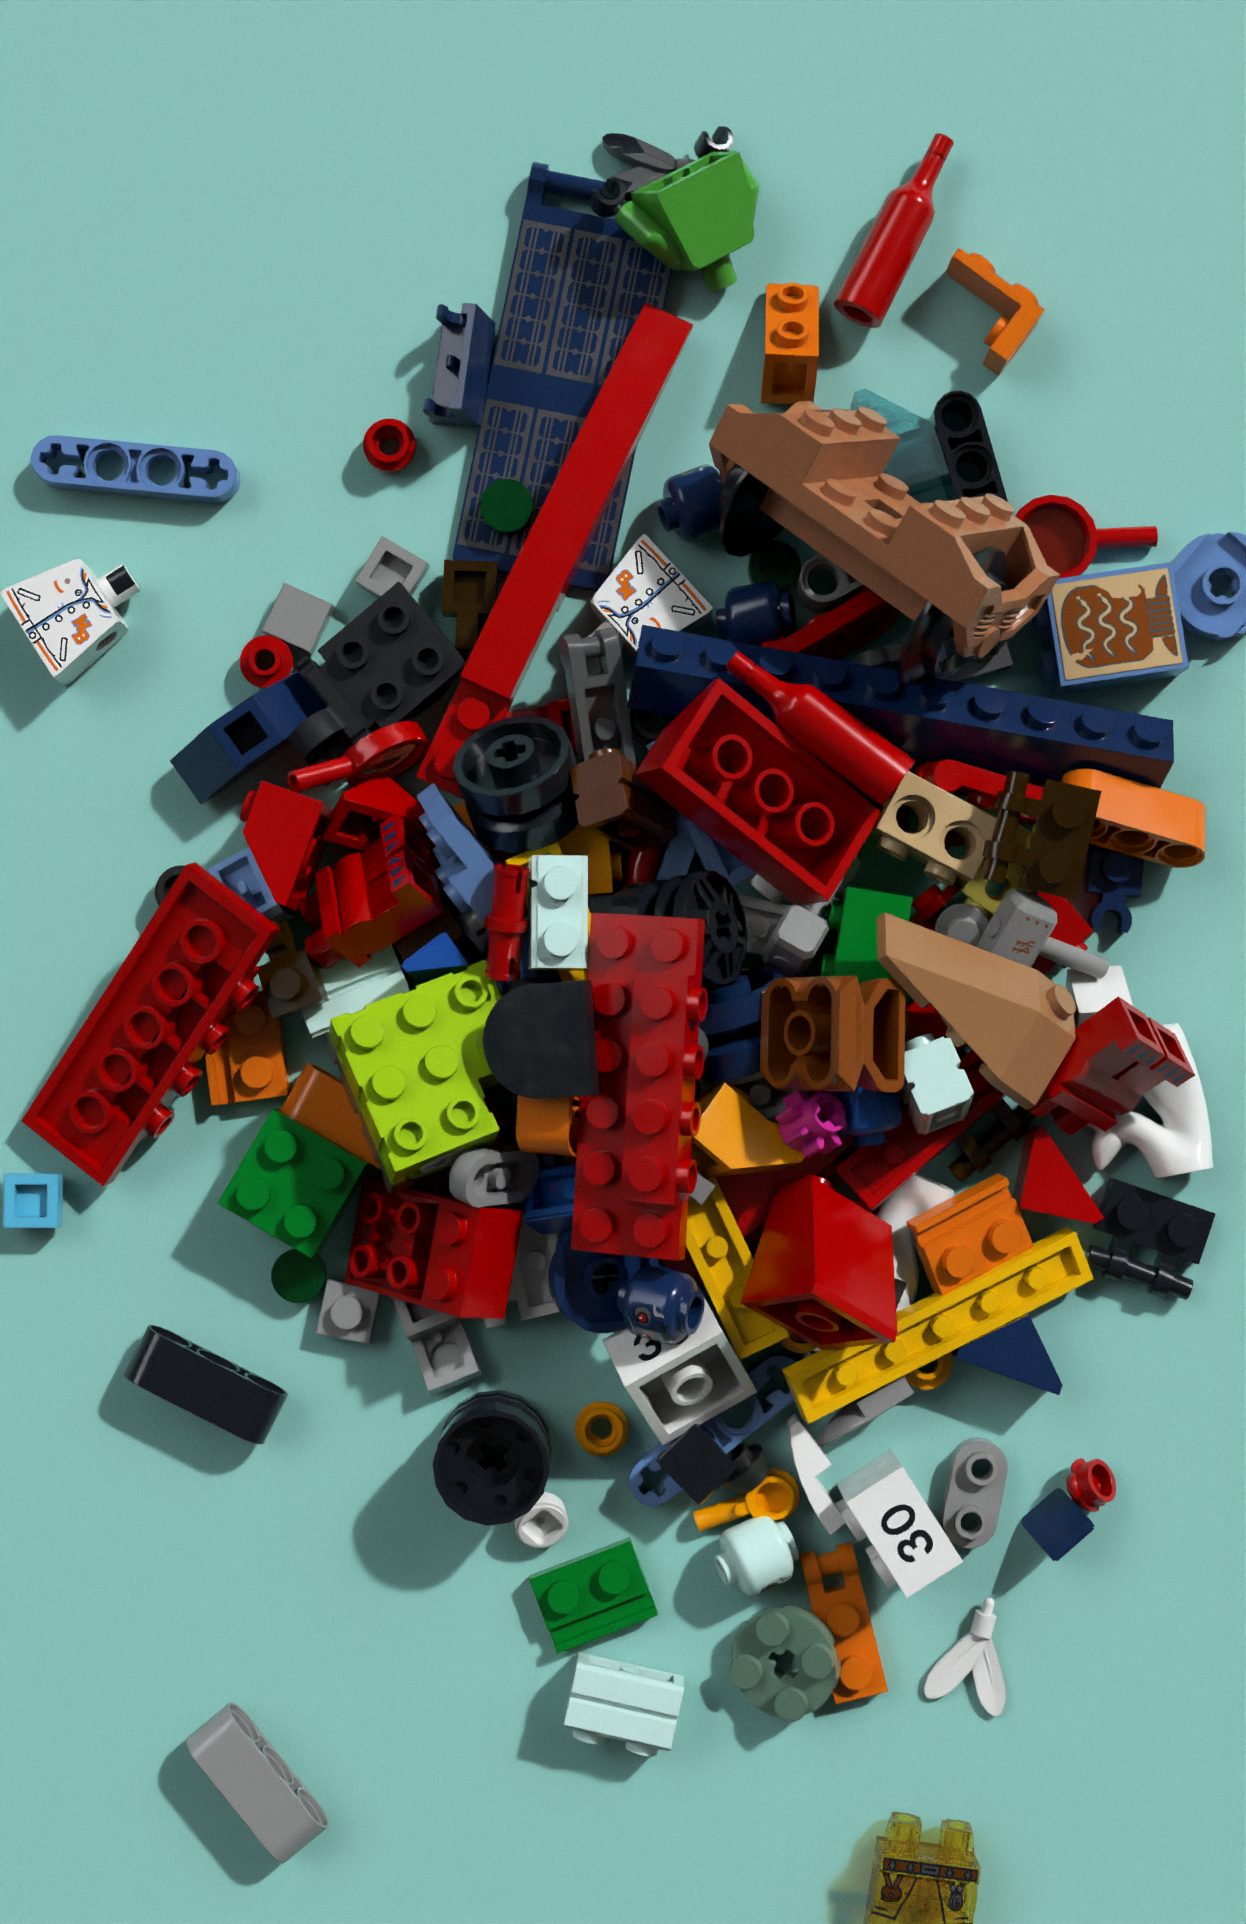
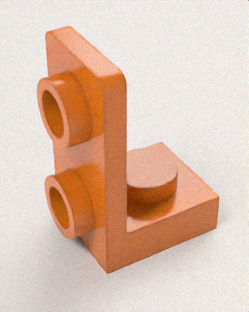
(1011, 301)
(790, 343)

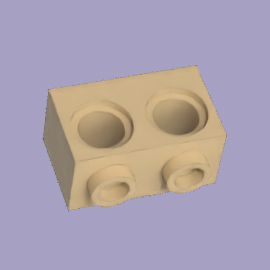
(937, 815)

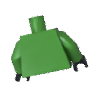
(692, 213)

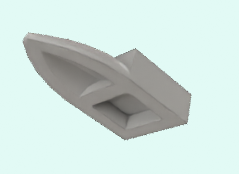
(865, 1409)

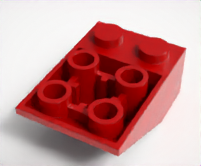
(434, 1250)

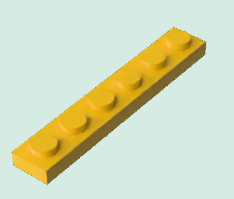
(940, 1325)

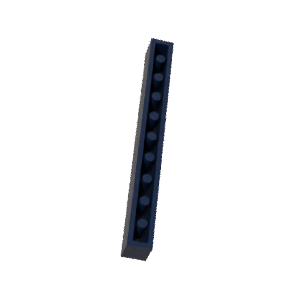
(926, 721)

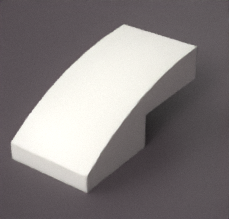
(809, 1463)

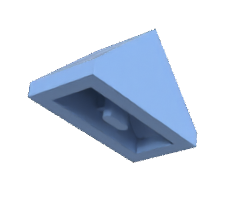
(245, 879)

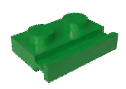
(593, 1595)

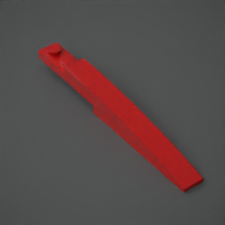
(558, 538)

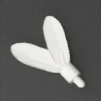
(975, 1653)

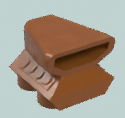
(833, 1034)

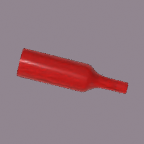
(892, 242)
(828, 731)

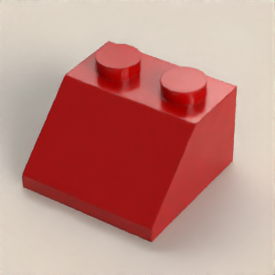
(285, 840)

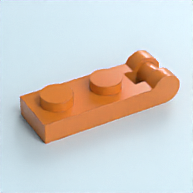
(848, 1617)

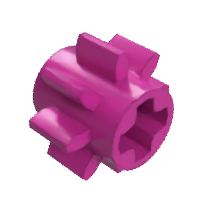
(812, 1122)

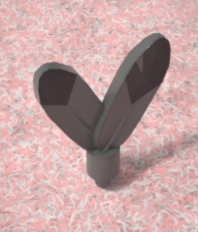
(649, 161)

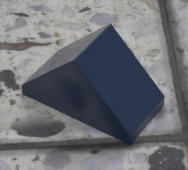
(1015, 1353)

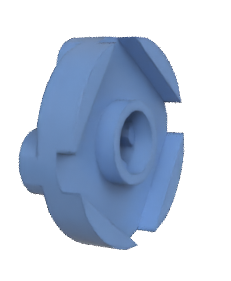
(1199, 608)

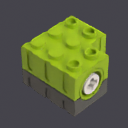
(420, 1074)

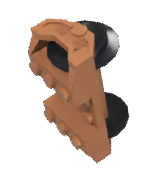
(949, 565)

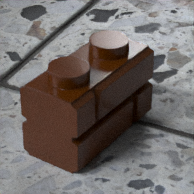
(620, 804)

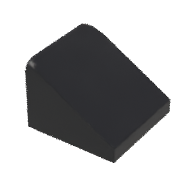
(697, 1464)

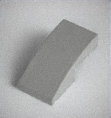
(439, 1345)

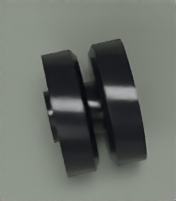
(518, 783)

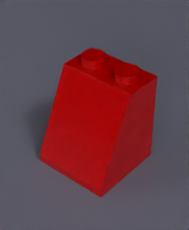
(824, 1268)

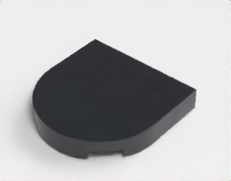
(544, 1040)

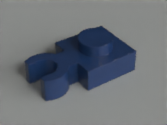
(1113, 878)

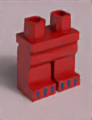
(372, 897)
(1110, 1068)

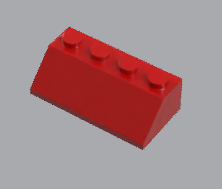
(759, 794)

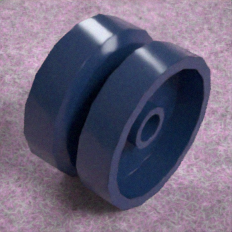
(735, 1025)

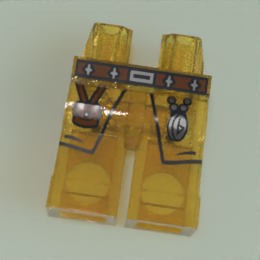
(923, 1875)

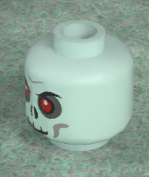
(756, 1555)

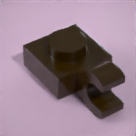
(469, 595)
(291, 978)

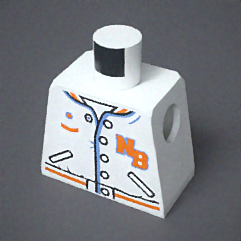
(649, 593)
(71, 614)

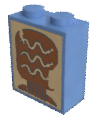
(1111, 629)

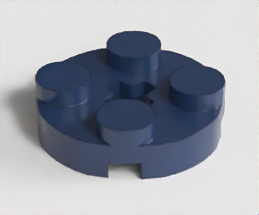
(579, 1296)

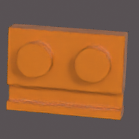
(251, 1059)
(969, 1234)

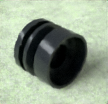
(700, 896)
(492, 1487)

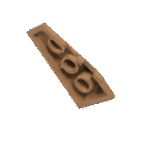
(995, 1005)

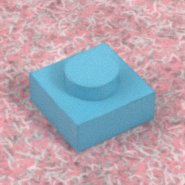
(33, 1200)

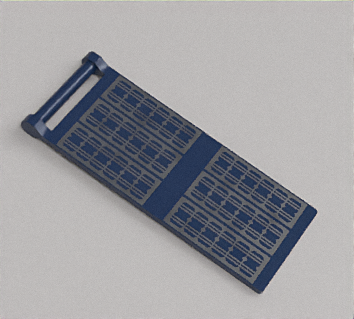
(561, 327)

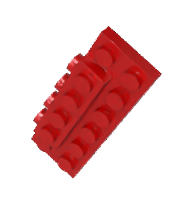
(153, 1025)
(640, 1128)

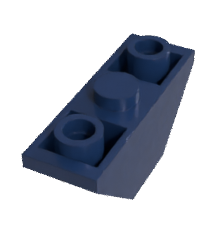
(245, 736)

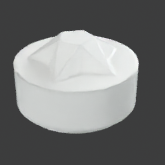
(544, 1523)

